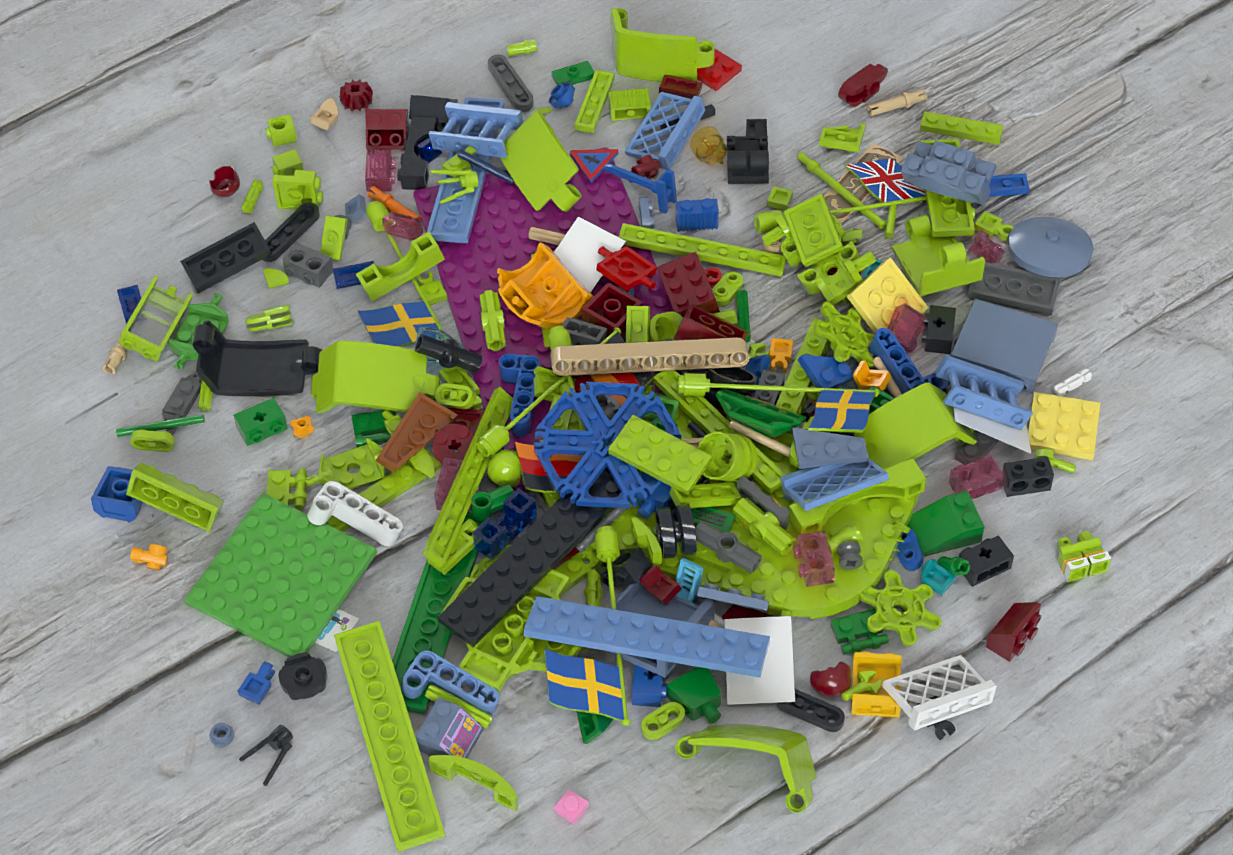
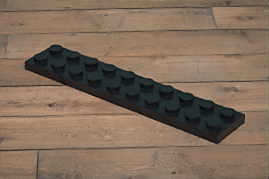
(525, 564)

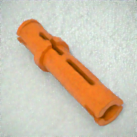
(391, 204)

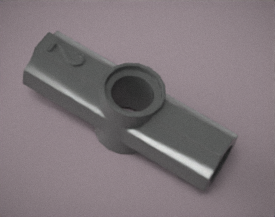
(737, 554)

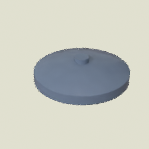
(1050, 246)

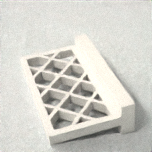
(948, 703)

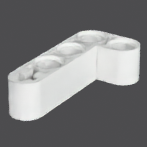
(355, 511)

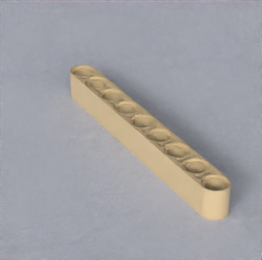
(649, 356)

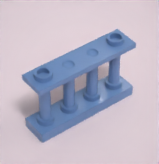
(476, 116)
(985, 381)

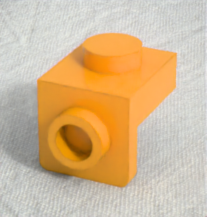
(867, 378)

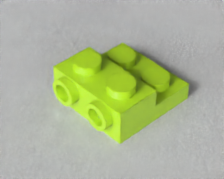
(297, 189)

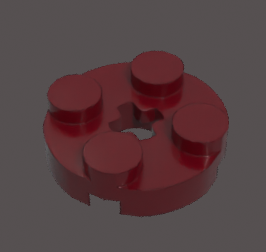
(444, 439)

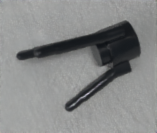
(277, 739)

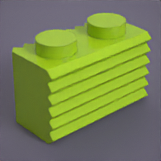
(629, 104)

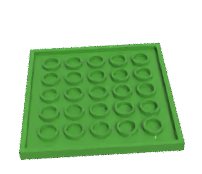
(280, 577)

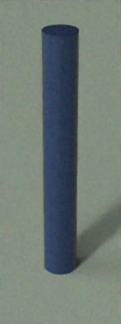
(485, 166)

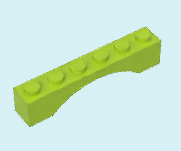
(903, 482)

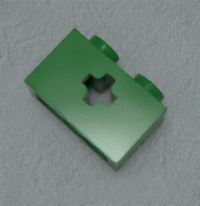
(260, 421)

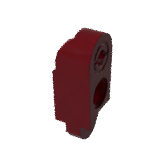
(862, 84)

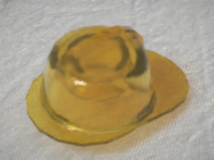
(708, 146)

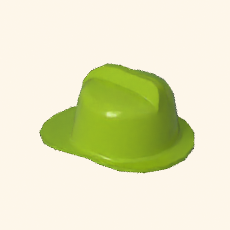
(664, 326)

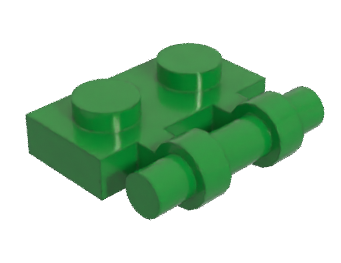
(853, 627)

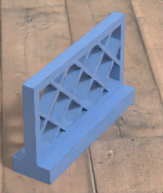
(678, 133)
(802, 483)

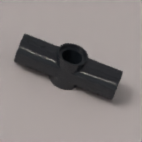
(448, 353)

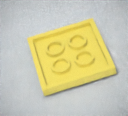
(881, 293)
(1064, 425)

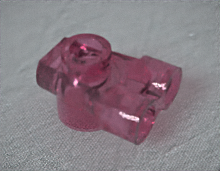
(987, 248)

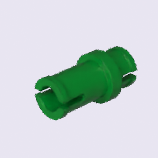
(954, 565)

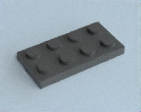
(1016, 288)

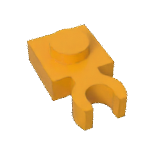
(780, 353)

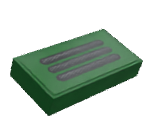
(717, 518)

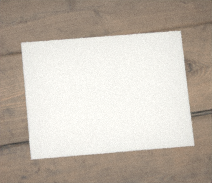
(580, 251)
(997, 430)
(778, 670)

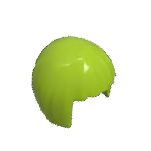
(505, 468)

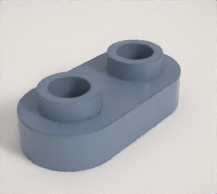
(645, 209)

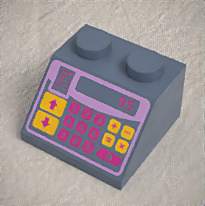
(448, 731)

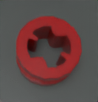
(714, 273)

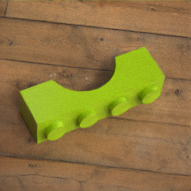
(382, 279)

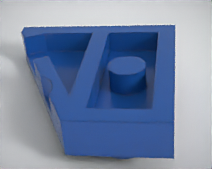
(825, 371)

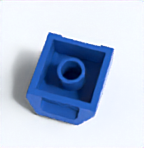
(110, 496)

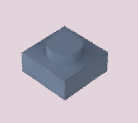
(355, 208)

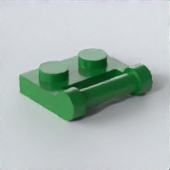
(369, 424)

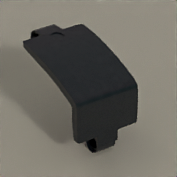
(252, 366)

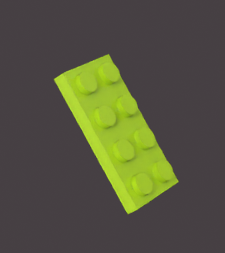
(660, 454)

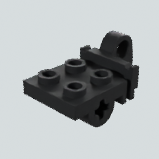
(749, 155)

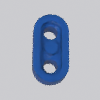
(909, 547)

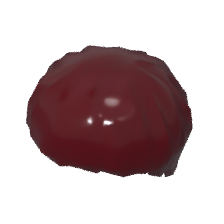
(831, 681)

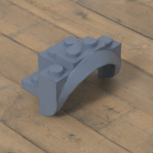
(949, 171)

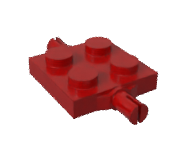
(626, 268)

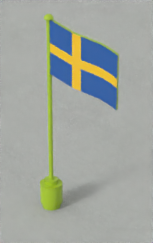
(401, 322)
(834, 412)
(584, 682)

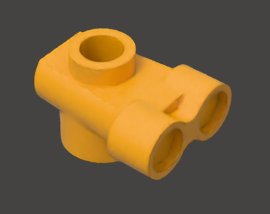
(154, 557)

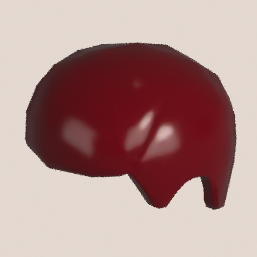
(225, 181)

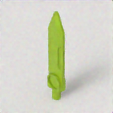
(422, 460)

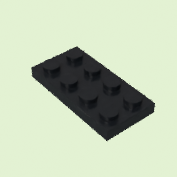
(226, 257)

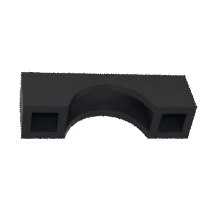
(414, 171)

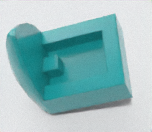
(936, 577)

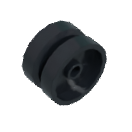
(729, 375)
(678, 531)

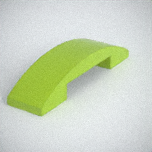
(449, 766)

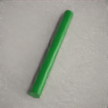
(161, 425)

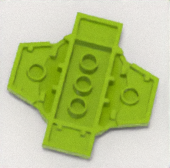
(505, 647)

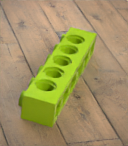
(812, 345)

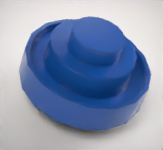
(562, 95)

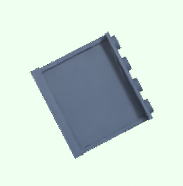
(1005, 342)
(637, 600)

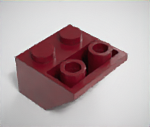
(386, 128)
(1014, 630)

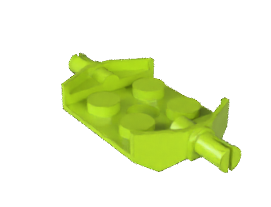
(337, 467)

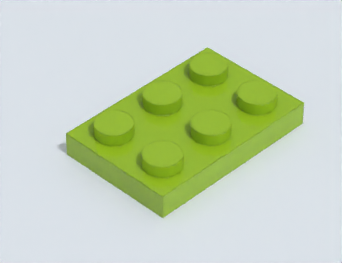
(813, 230)

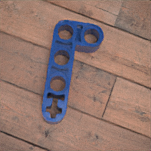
(886, 346)
(520, 370)

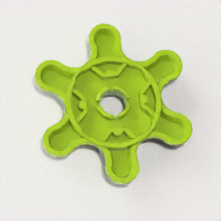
(854, 339)
(908, 599)

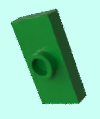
(574, 74)

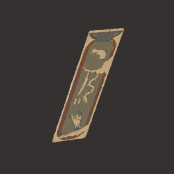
(853, 184)

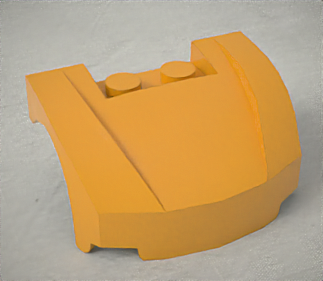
(543, 290)

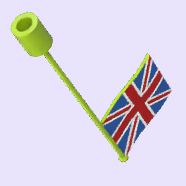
(879, 177)

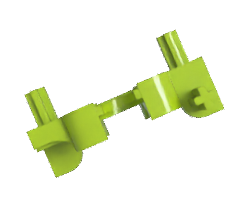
(834, 286)

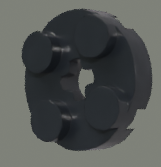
(305, 688)

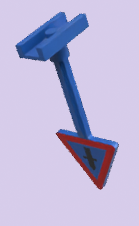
(595, 161)

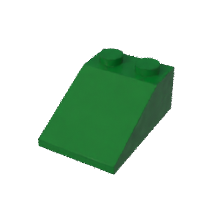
(947, 524)

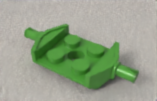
(198, 313)

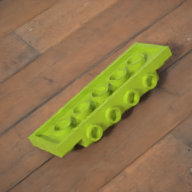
(947, 214)

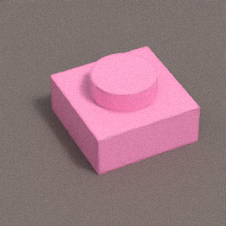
(571, 806)

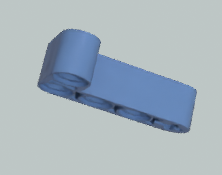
(460, 678)

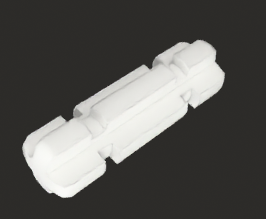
(1072, 382)

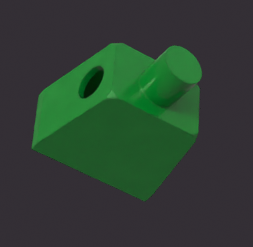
(697, 694)

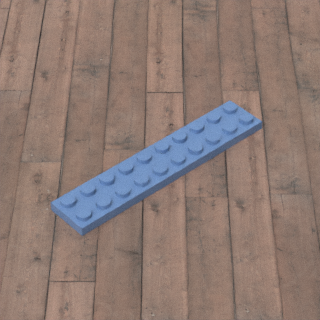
(455, 218)
(647, 636)

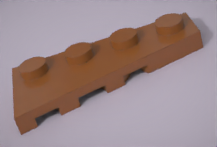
(414, 432)

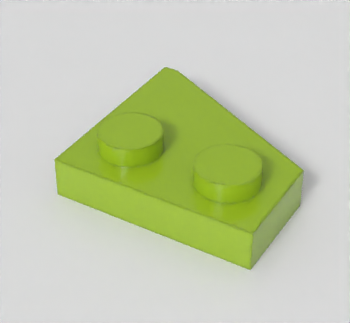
(842, 137)

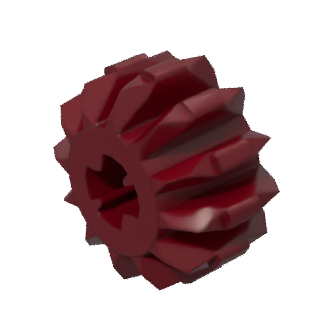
(356, 95)

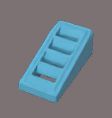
(689, 595)

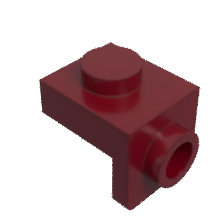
(660, 585)

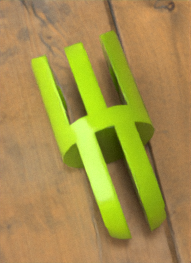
(270, 319)

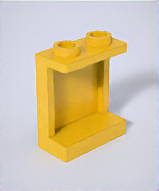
(887, 667)

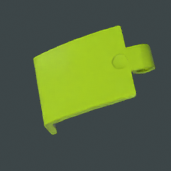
(654, 55)
(541, 163)
(935, 262)
(370, 377)
(912, 426)
(787, 745)

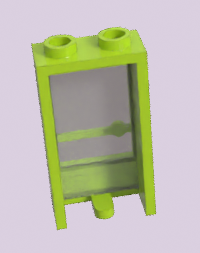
(154, 321)

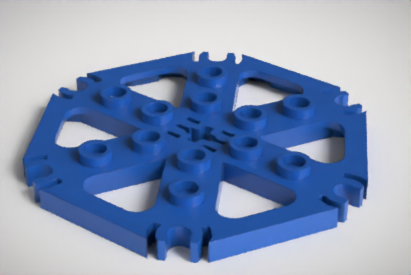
(591, 443)

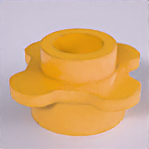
(305, 430)

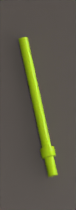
(815, 168)

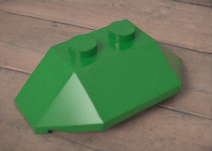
(758, 415)

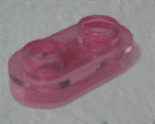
(401, 226)

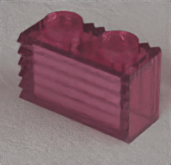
(379, 169)
(906, 326)

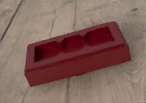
(680, 87)

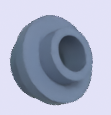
(217, 730)

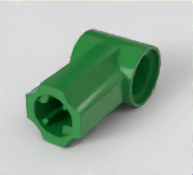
(487, 503)

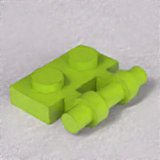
(280, 485)

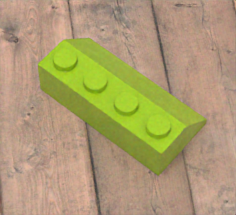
(174, 496)

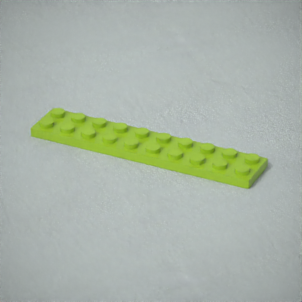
(389, 737)

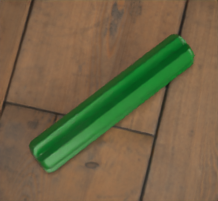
(743, 311)

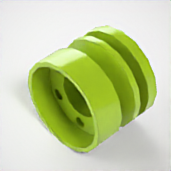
(731, 456)

